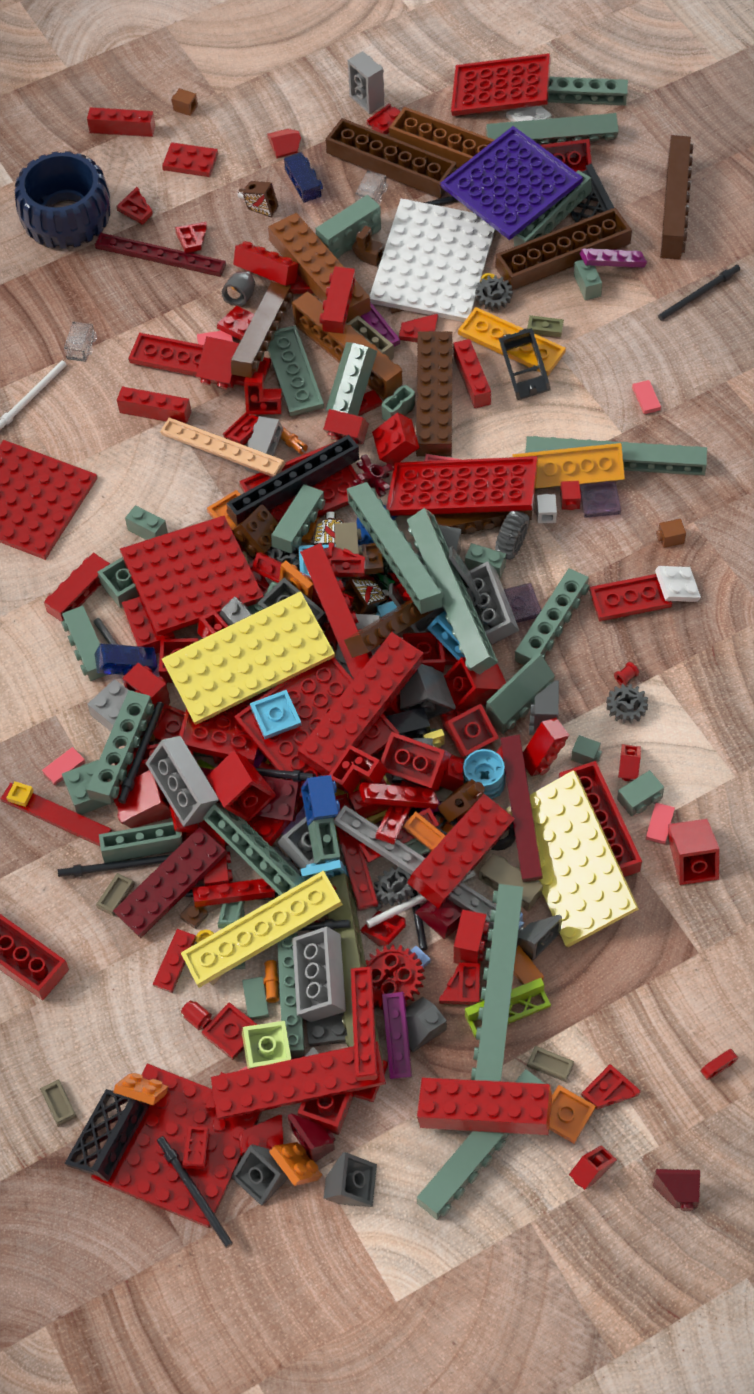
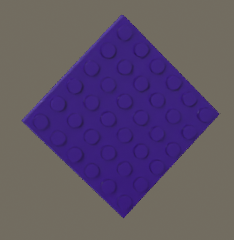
(511, 182)

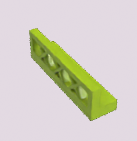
(518, 995)

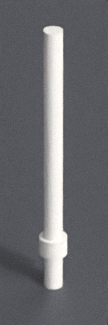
(7, 418)
(402, 907)

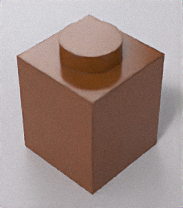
(184, 102)
(671, 533)

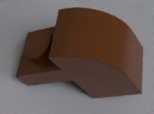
(368, 249)

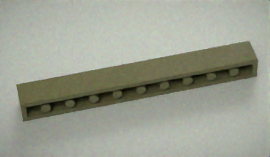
(351, 947)

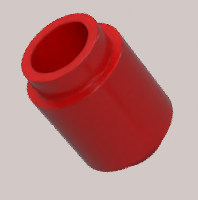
(196, 1015)

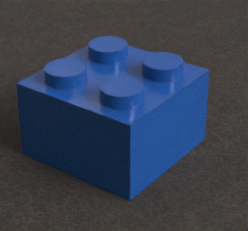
(319, 798)

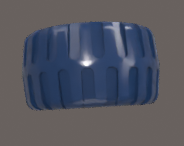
(59, 179)

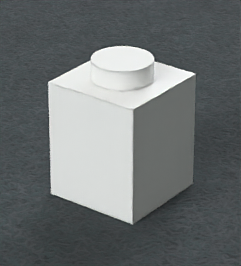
(546, 508)

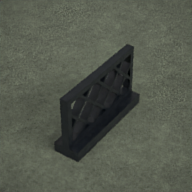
(600, 196)
(117, 1138)

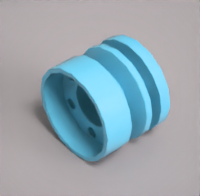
(487, 768)

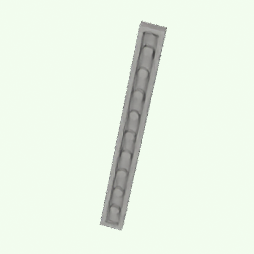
(407, 859)

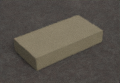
(115, 893)
(550, 1064)
(58, 1102)

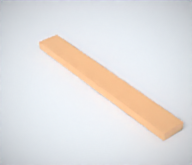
(222, 447)

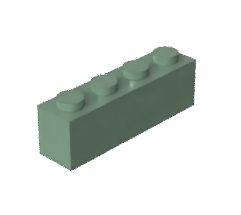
(298, 519)
(84, 639)
(139, 842)

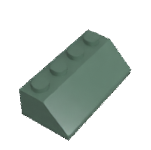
(351, 378)
(518, 694)

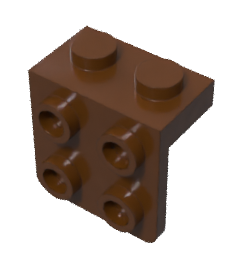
(256, 531)

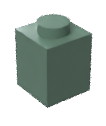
(586, 751)

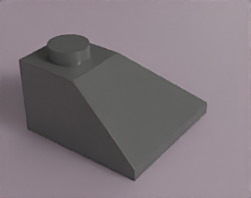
(539, 935)
(423, 1023)
(259, 1174)
(351, 1181)

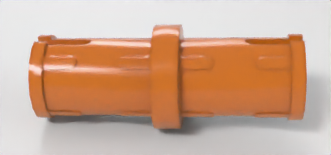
(292, 440)
(271, 981)

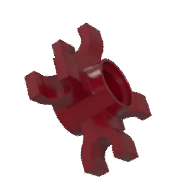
(373, 475)

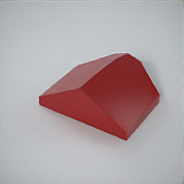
(284, 142)
(386, 931)

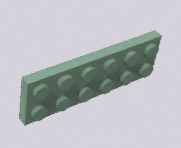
(294, 372)

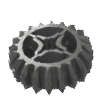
(512, 534)

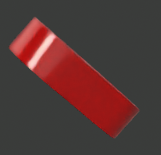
(719, 1064)

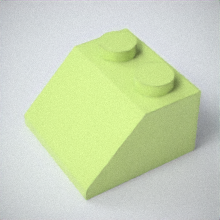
(265, 1044)

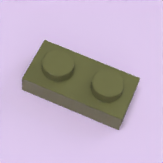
(546, 325)

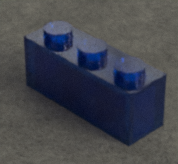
(303, 177)
(122, 658)

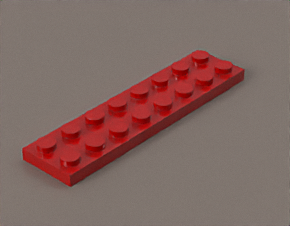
(176, 355)
(289, 1082)

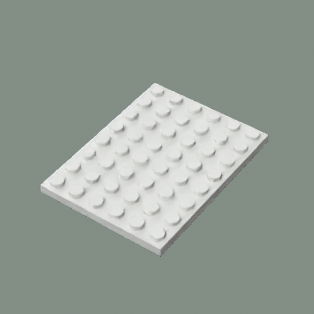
(432, 260)

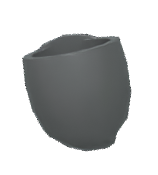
(242, 283)

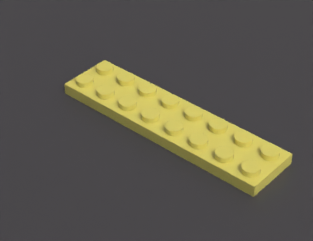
(261, 929)

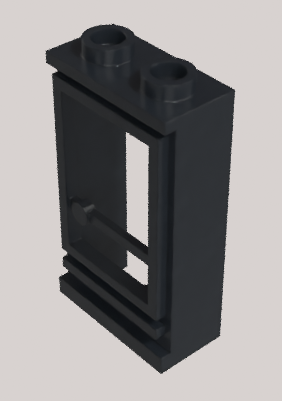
(532, 386)

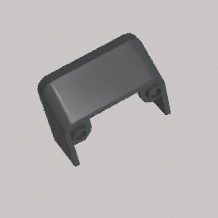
(422, 625)

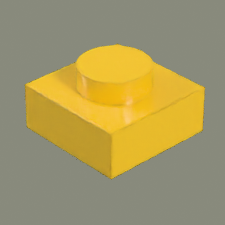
(20, 794)

